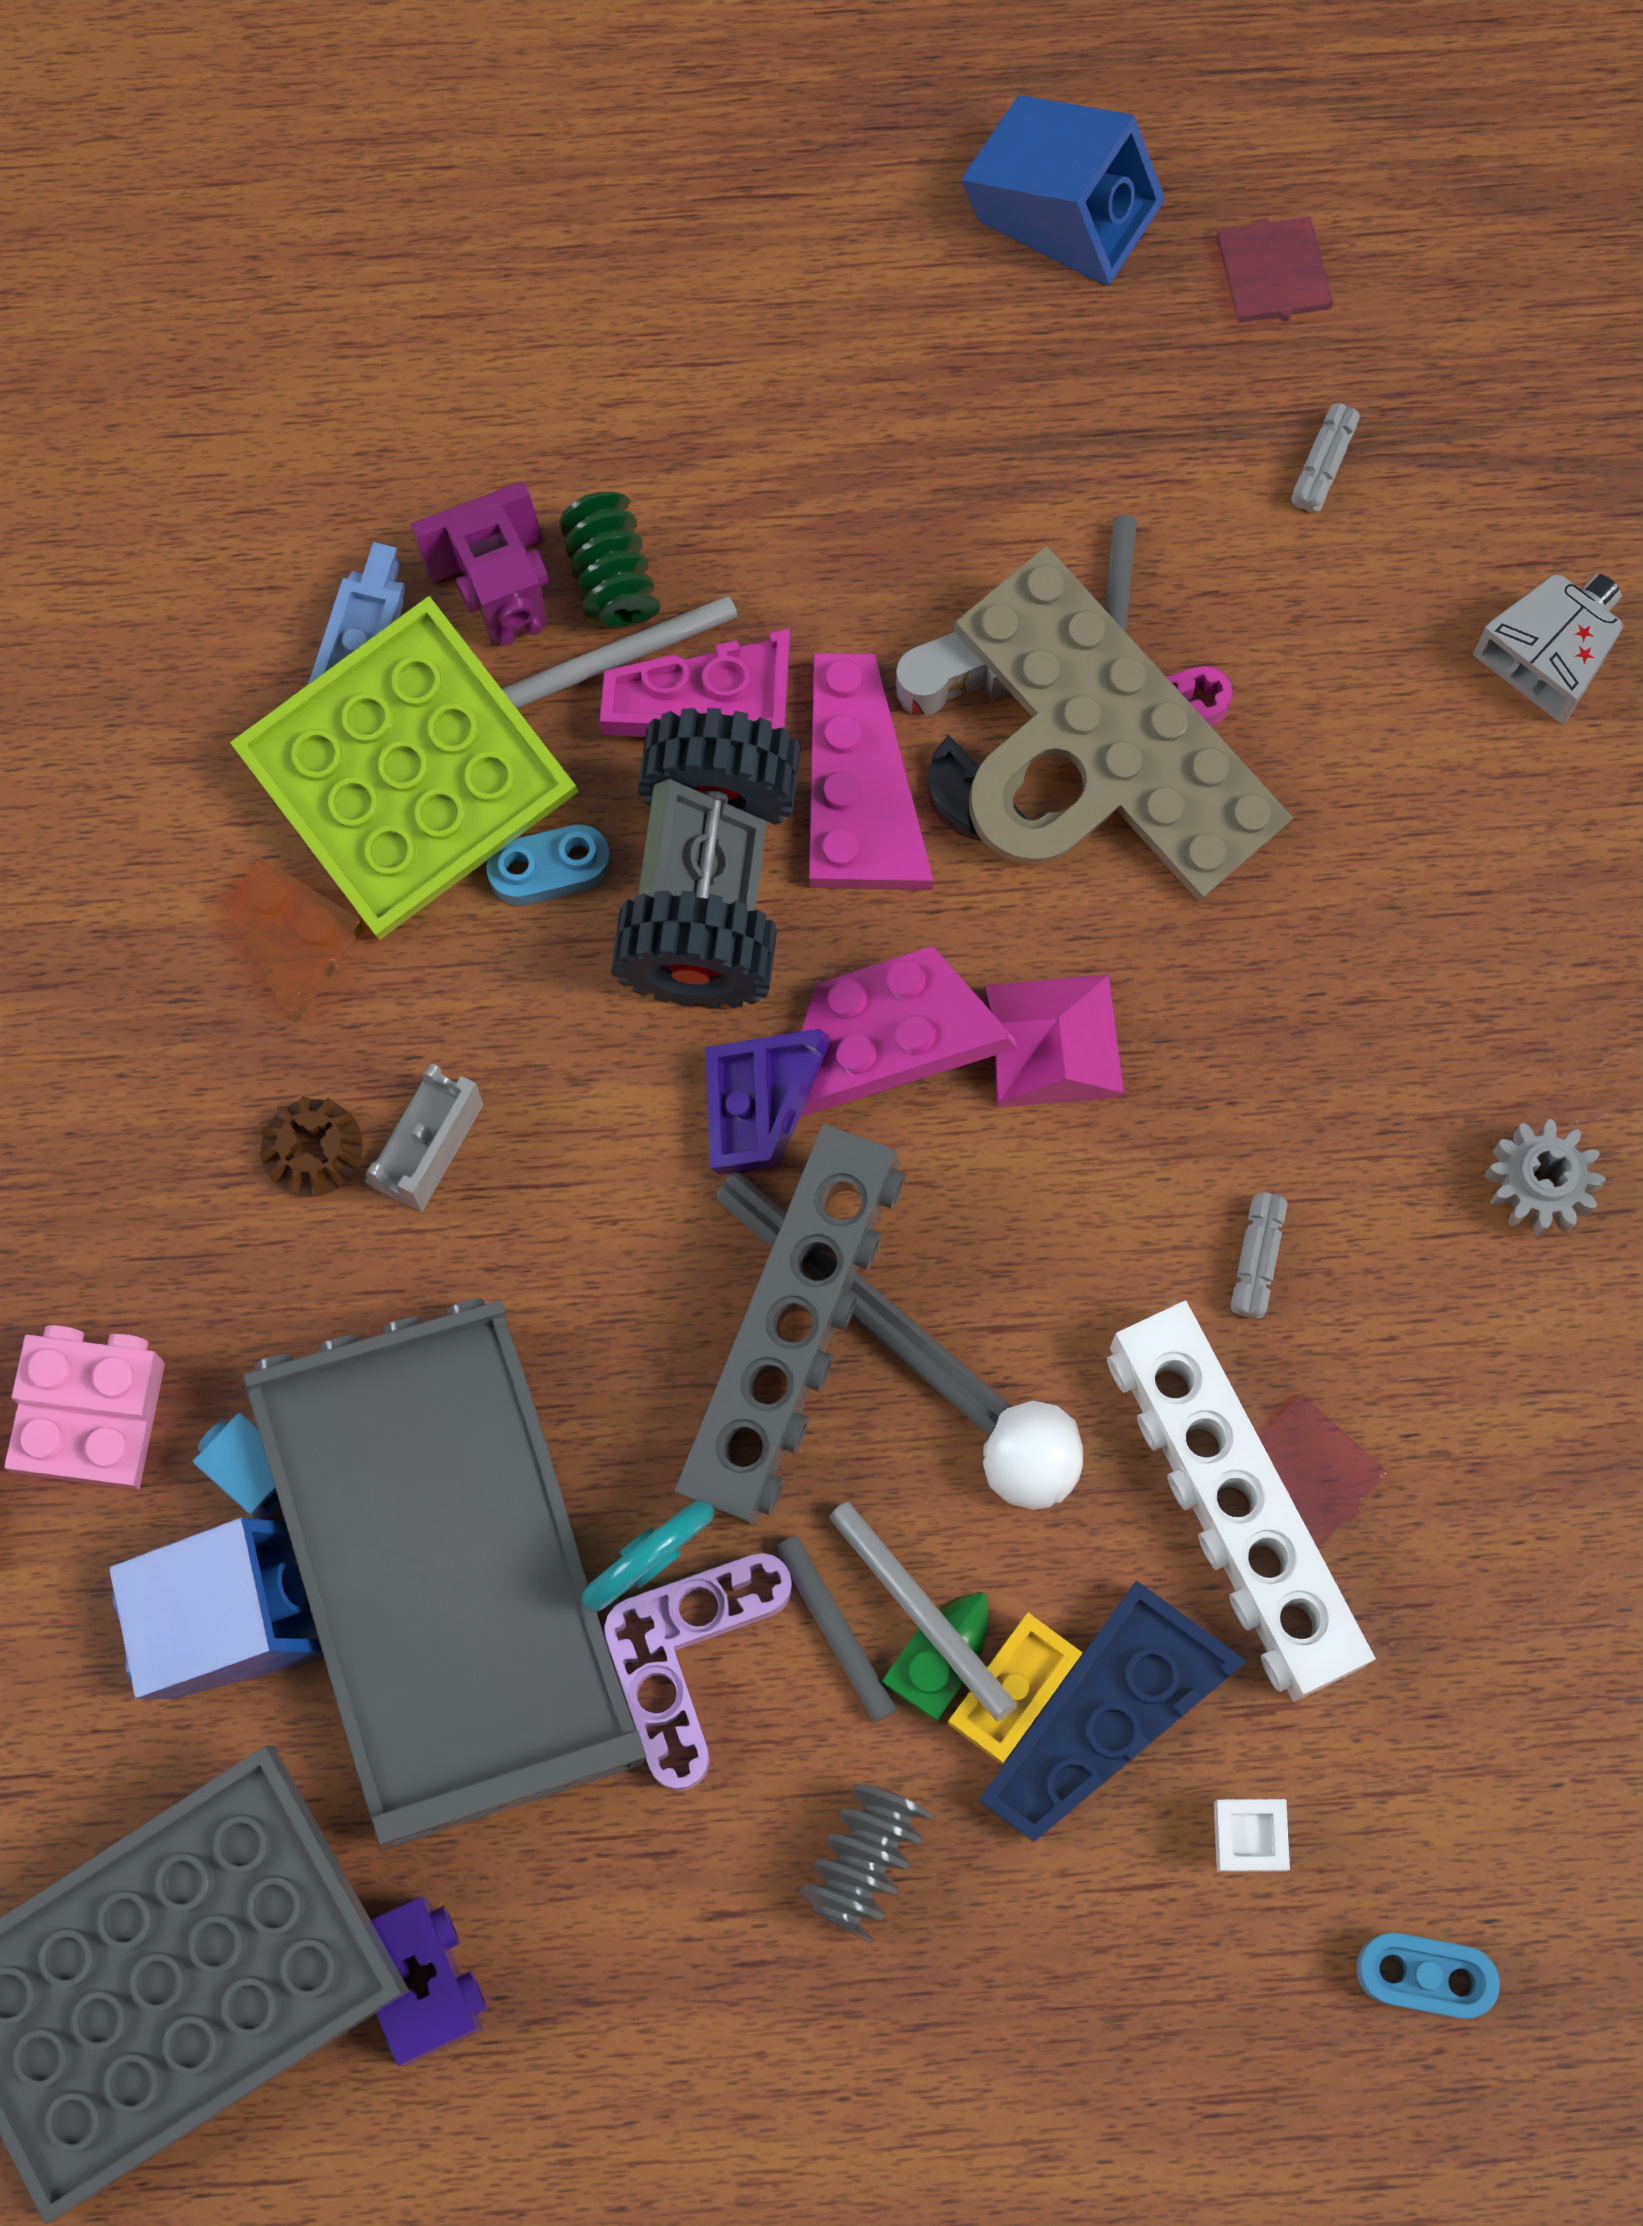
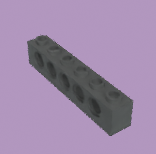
(835, 1165)

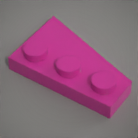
(732, 678)

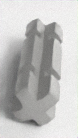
(1325, 458)
(1259, 1255)

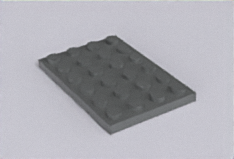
(176, 1981)

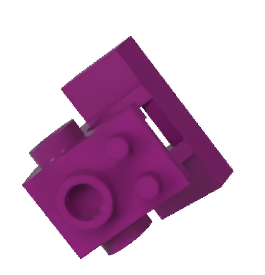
(488, 545)

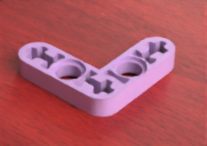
(674, 1634)

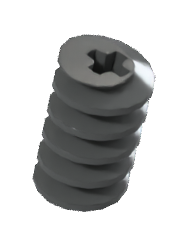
(864, 1858)

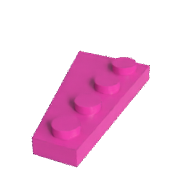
(860, 795)

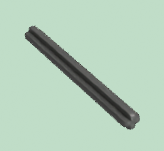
(874, 1312)

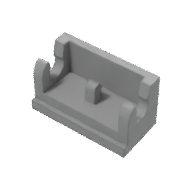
(426, 1139)

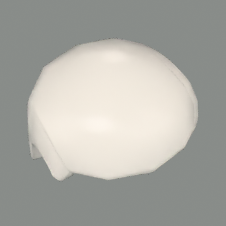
(1033, 1455)

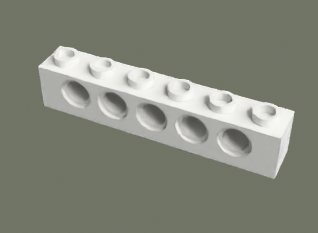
(1177, 1344)

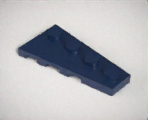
(1116, 1701)

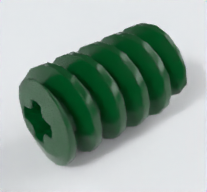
(608, 561)

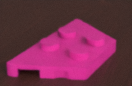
(897, 1027)

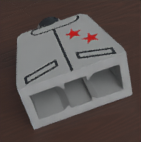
(1554, 641)

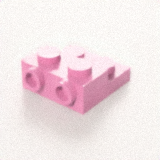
(84, 1408)

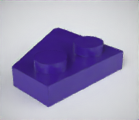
(758, 1097)

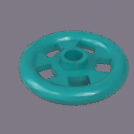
(647, 1555)

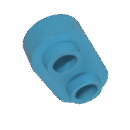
(549, 869)
(1425, 1976)

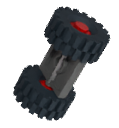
(695, 914)

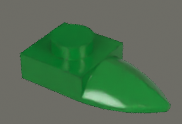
(922, 1673)

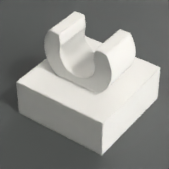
(1251, 1835)

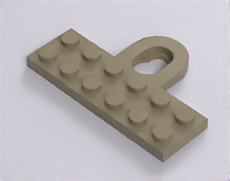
(1120, 726)

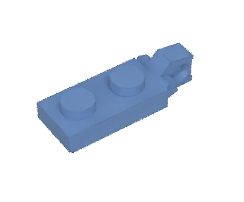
(362, 608)

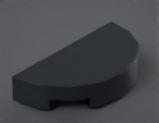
(950, 786)

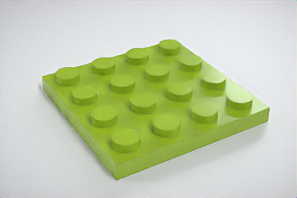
(404, 767)

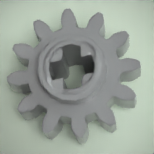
(1542, 1198)

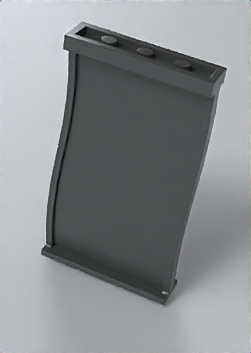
(441, 1572)

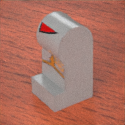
(940, 673)

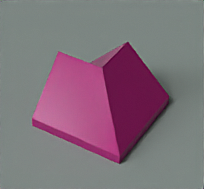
(1061, 1039)

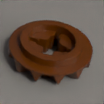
(307, 1174)

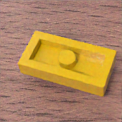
(1030, 1671)

